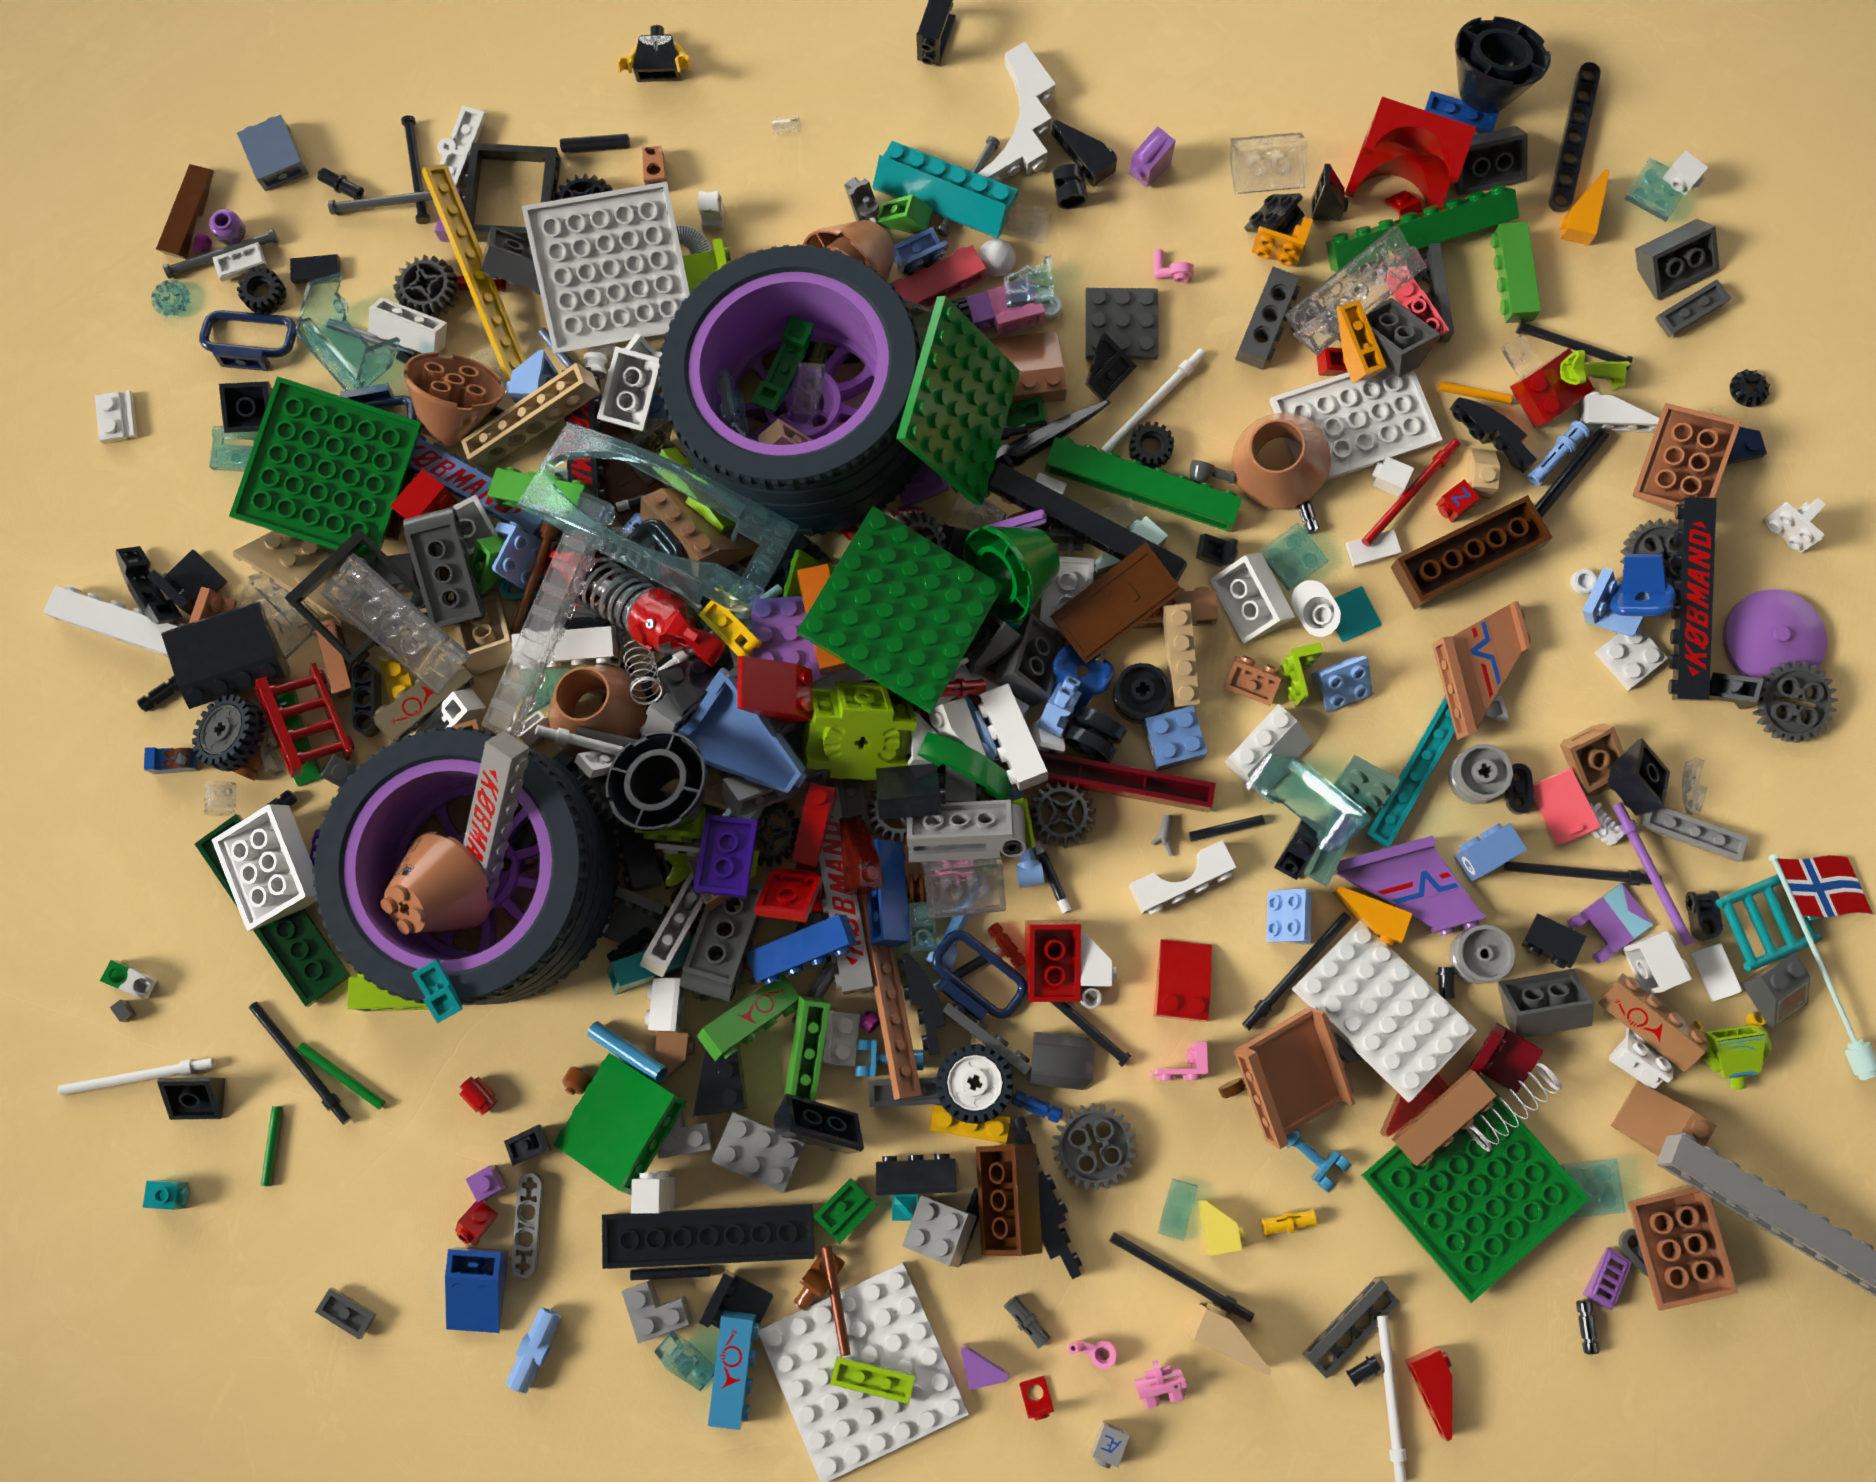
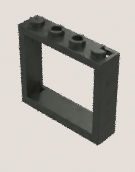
(511, 153)
(328, 567)

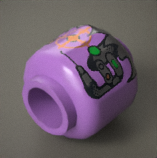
(227, 227)

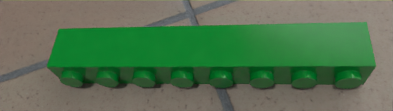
(1432, 225)
(1143, 484)

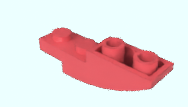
(1419, 304)

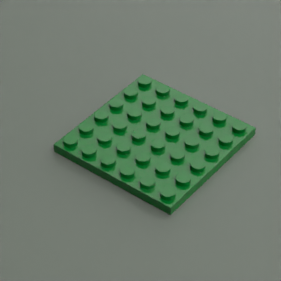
(958, 402)
(325, 467)
(900, 609)
(1477, 1206)

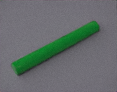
(271, 1146)

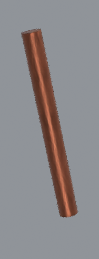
(836, 1301)

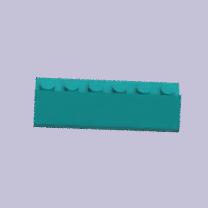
(945, 188)

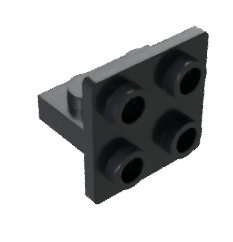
(1277, 214)

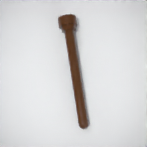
(549, 535)

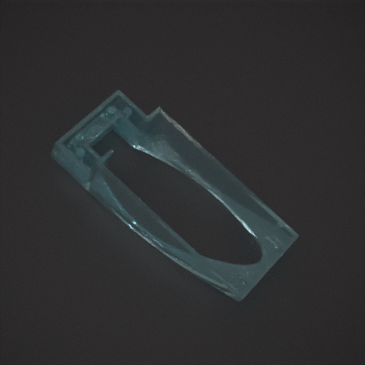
(682, 575)

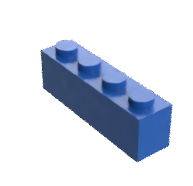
(889, 904)
(801, 949)

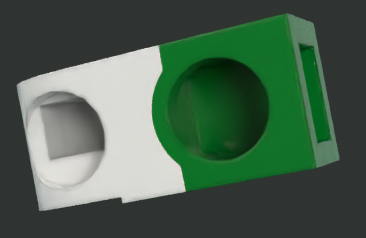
(128, 979)

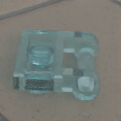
(226, 456)

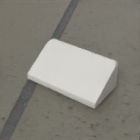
(1716, 972)

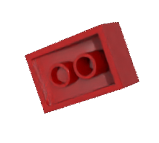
(1545, 394)
(775, 689)
(1053, 960)
(1183, 981)

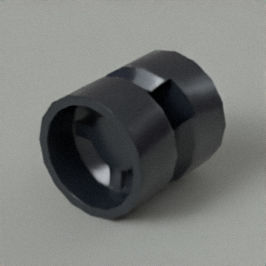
(1070, 186)

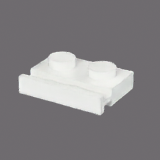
(116, 416)

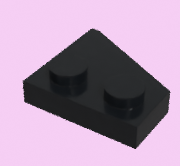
(1108, 368)

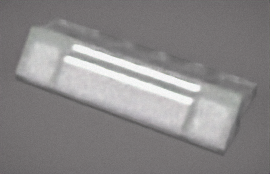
(1367, 278)
(395, 624)

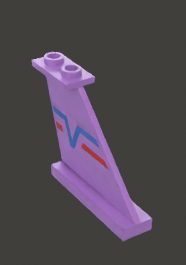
(1416, 881)

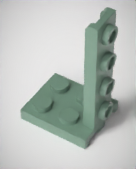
(1366, 787)

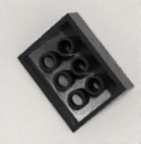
(224, 654)

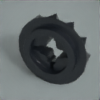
(1753, 397)

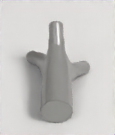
(1164, 834)

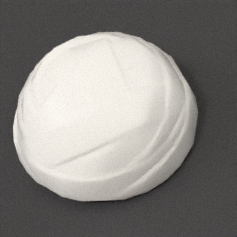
(997, 257)

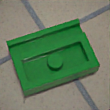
(845, 1210)

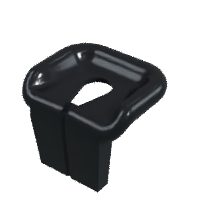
(655, 532)

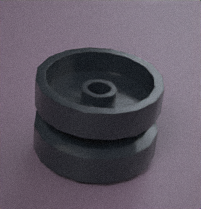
(1141, 678)
(1094, 734)

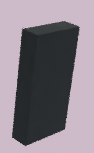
(313, 267)

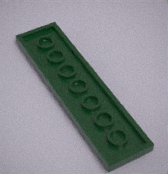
(291, 941)

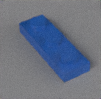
(1459, 111)

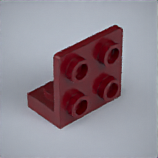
(1506, 1058)

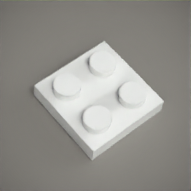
(1630, 657)

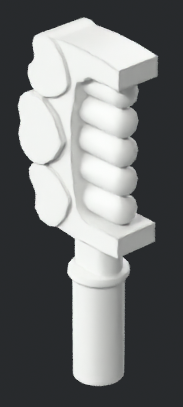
(1609, 830)

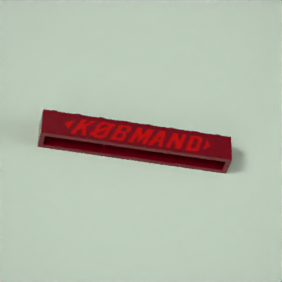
(1129, 782)

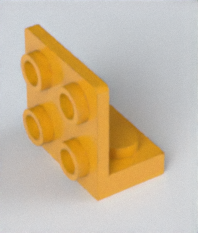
(1281, 246)

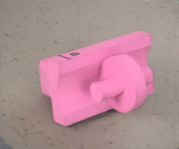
(1159, 1382)

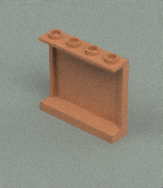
(1293, 1074)

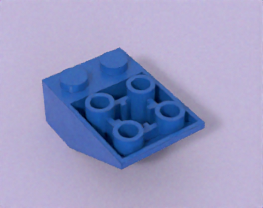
(475, 1289)

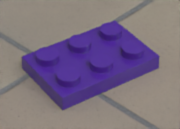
(726, 856)

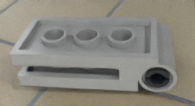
(968, 832)

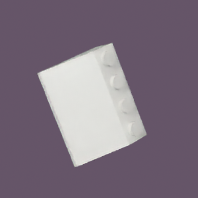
(267, 866)

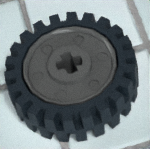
(228, 733)

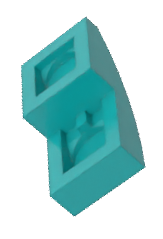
(438, 990)

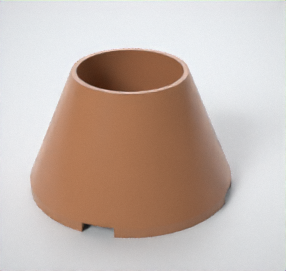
(860, 239)
(1284, 487)
(617, 715)

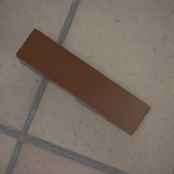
(183, 216)

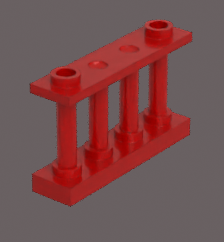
(286, 737)

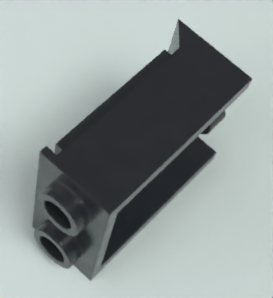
(934, 31)

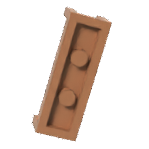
(337, 667)

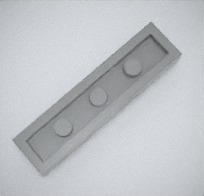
(1695, 833)

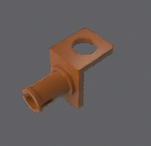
(815, 1282)

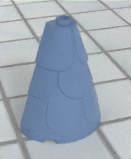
(741, 740)

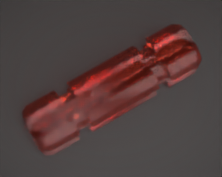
(1006, 945)

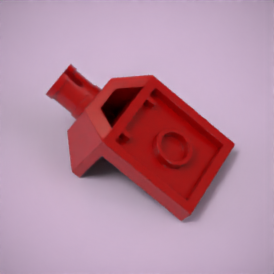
(790, 894)

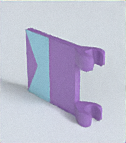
(1615, 919)

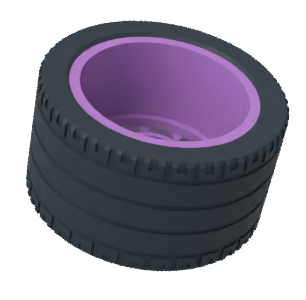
(740, 319)
(378, 820)

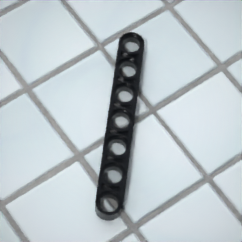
(1569, 146)

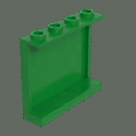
(619, 1123)

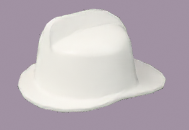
(1316, 608)

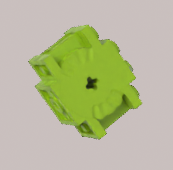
(856, 730)

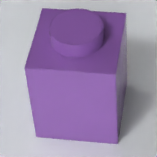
(981, 311)
(486, 1183)

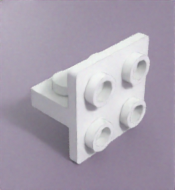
(1795, 524)
(1642, 1061)

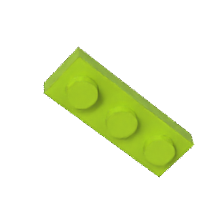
(872, 1379)

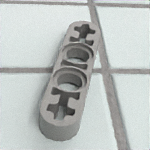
(532, 1226)

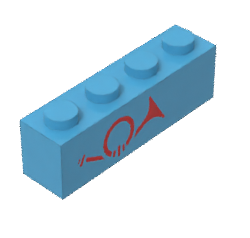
(732, 1370)

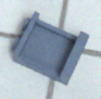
(272, 152)

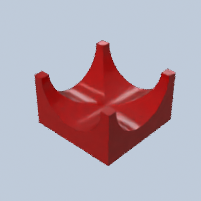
(1413, 146)

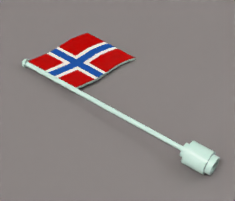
(1827, 889)

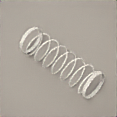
(643, 678)
(1488, 1148)

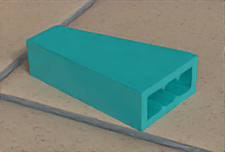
(628, 973)

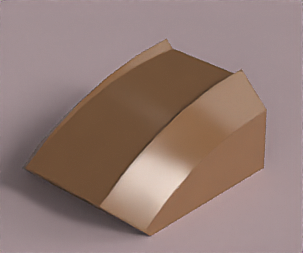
(1592, 755)

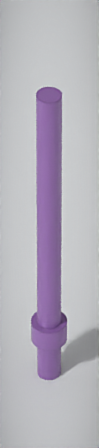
(1629, 827)

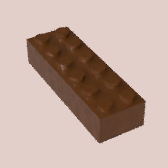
(1471, 552)

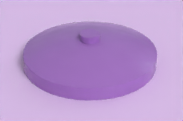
(1771, 630)

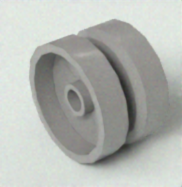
(1494, 769)
(1495, 947)

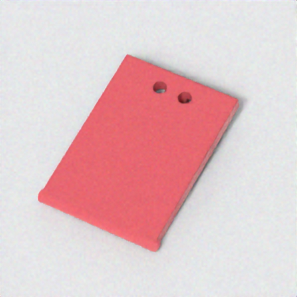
(1564, 806)

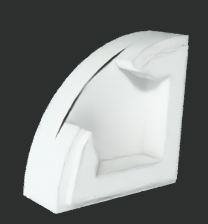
(1497, 710)

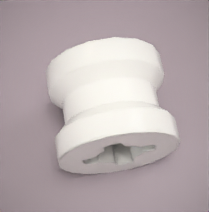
(597, 363)

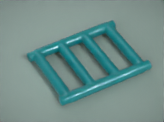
(1772, 954)

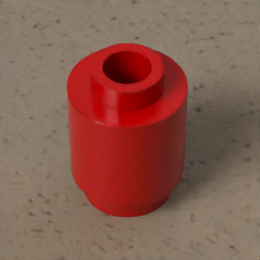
(478, 1095)

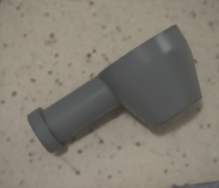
(1202, 471)

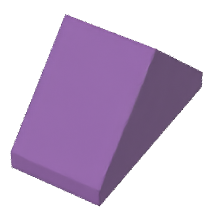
(980, 1370)

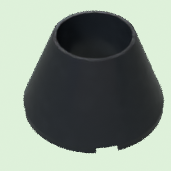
(1498, 62)
(644, 769)

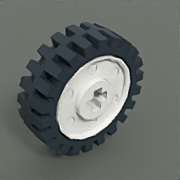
(955, 1090)

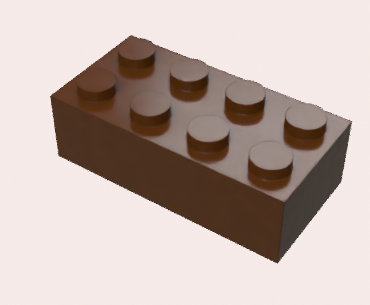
(1009, 1200)

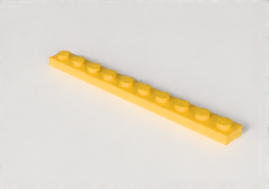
(469, 258)

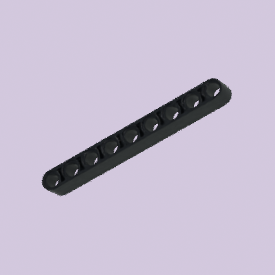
(1075, 518)

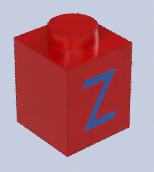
(1457, 501)

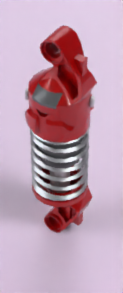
(647, 613)

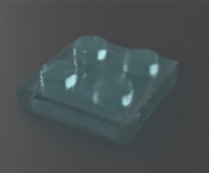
(1653, 192)
(733, 403)
(1293, 556)
(1602, 1185)

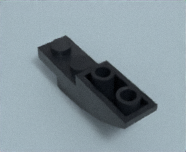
(1488, 423)
(921, 992)
(1052, 1214)

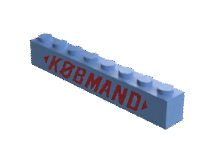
(468, 481)

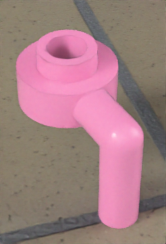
(1179, 271)
(1095, 1352)

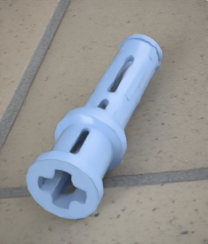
(1565, 445)

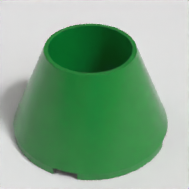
(1019, 560)

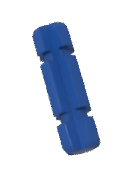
(1037, 1106)

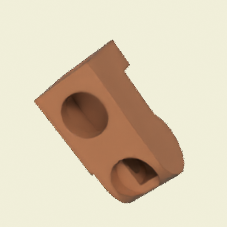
(653, 165)

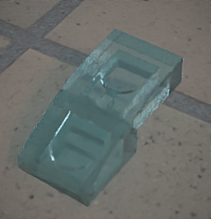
(1177, 1209)

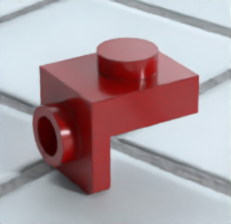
(475, 1223)

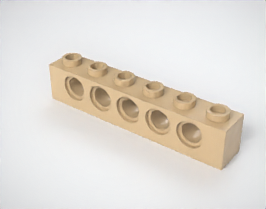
(530, 416)

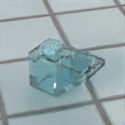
(921, 929)
(685, 1361)

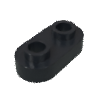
(1522, 790)

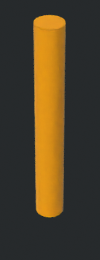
(1475, 392)

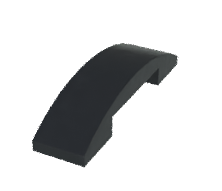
(150, 599)

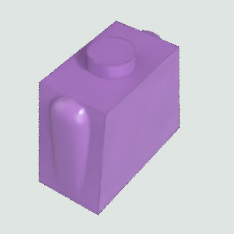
(1152, 157)

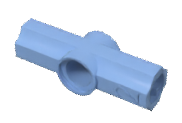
(533, 1350)

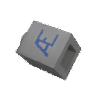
(1109, 1445)

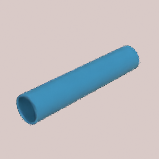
(628, 1052)

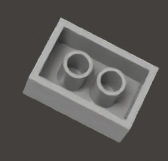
(758, 1152)

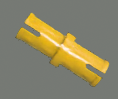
(1288, 1222)

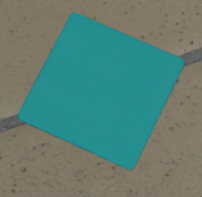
(1356, 614)

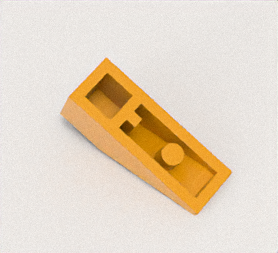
(1583, 219)
(1358, 343)
(1381, 918)

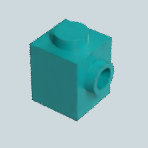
(165, 1194)

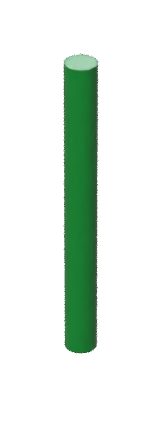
(341, 1076)

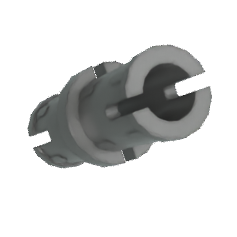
(1027, 1321)

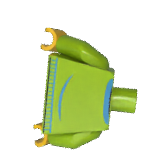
(1737, 1050)

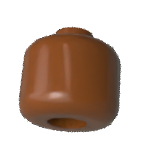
(576, 1080)

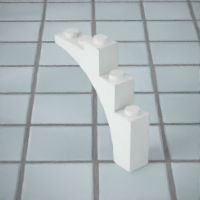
(1034, 122)

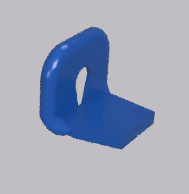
(1640, 575)
(1094, 683)

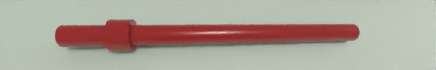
(1440, 459)

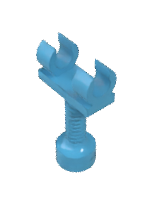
(876, 1058)
(1323, 1164)

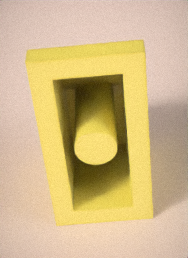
(1219, 1230)

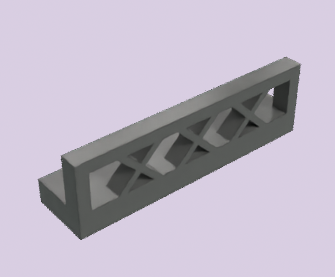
(1438, 286)
(1328, 1338)

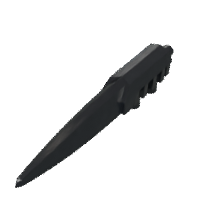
(1036, 441)

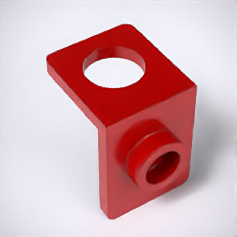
(1404, 203)
(1041, 1408)

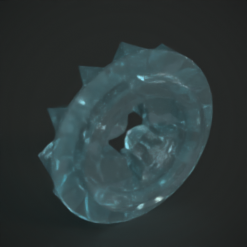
(161, 295)

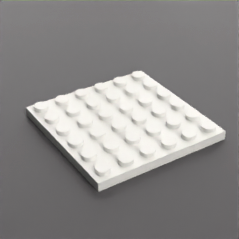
(607, 265)
(884, 1330)

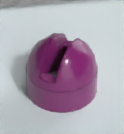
(202, 242)
(869, 1021)

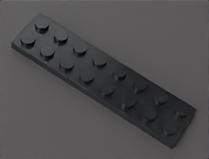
(708, 1236)

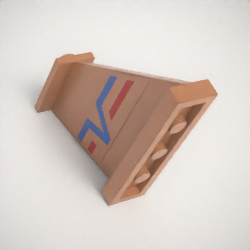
(1477, 664)

